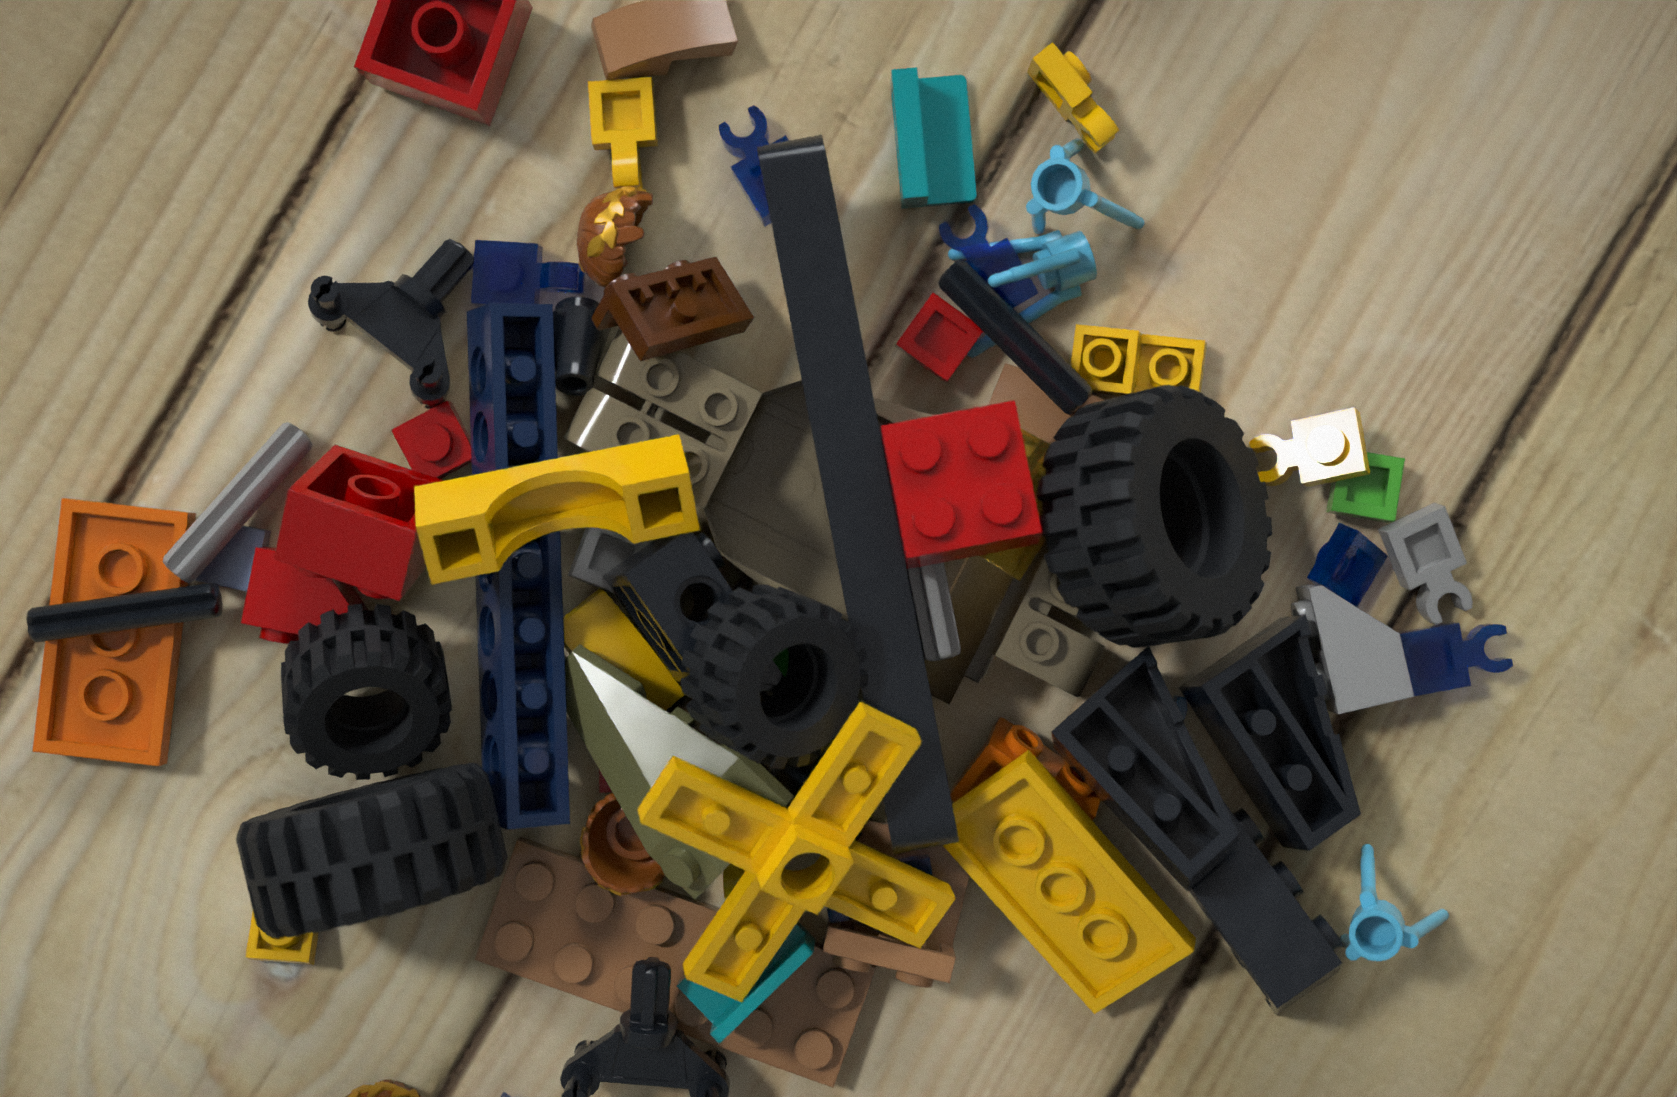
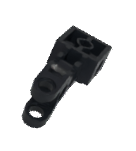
(651, 590)

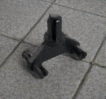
(401, 316)
(646, 1046)

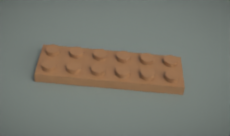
(584, 940)

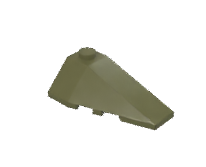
(632, 746)

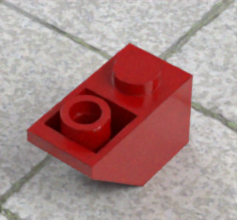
(286, 600)

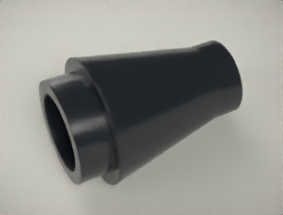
(576, 345)

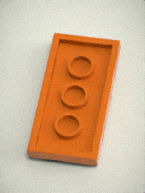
(113, 689)

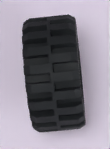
(1155, 517)
(371, 850)

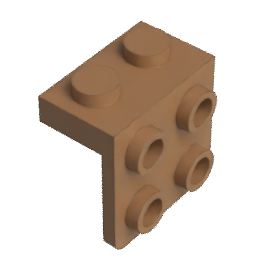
(859, 945)

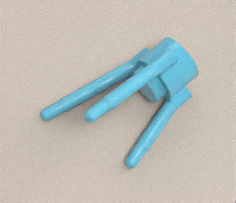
(1066, 188)
(1059, 263)
(1377, 925)

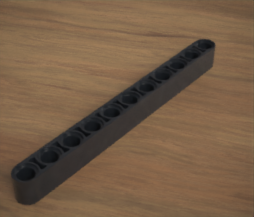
(856, 478)

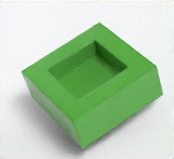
(1371, 495)

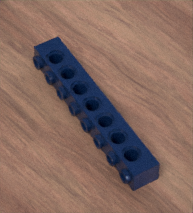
(523, 601)

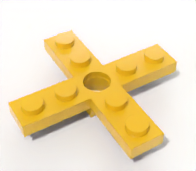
(766, 836)

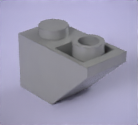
(1353, 651)

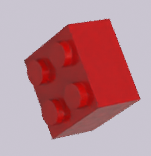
(445, 51)
(961, 484)
(355, 523)

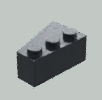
(1276, 733)
(1146, 769)
(1264, 922)

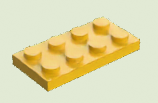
(1065, 884)

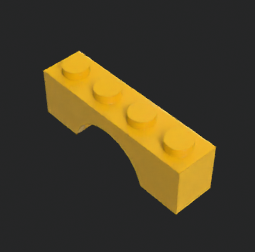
(482, 518)

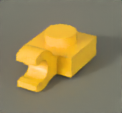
(623, 121)

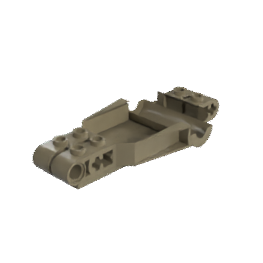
(772, 518)

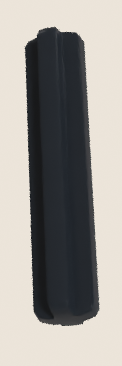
(1015, 337)
(124, 612)

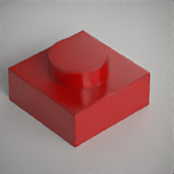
(939, 337)
(435, 441)

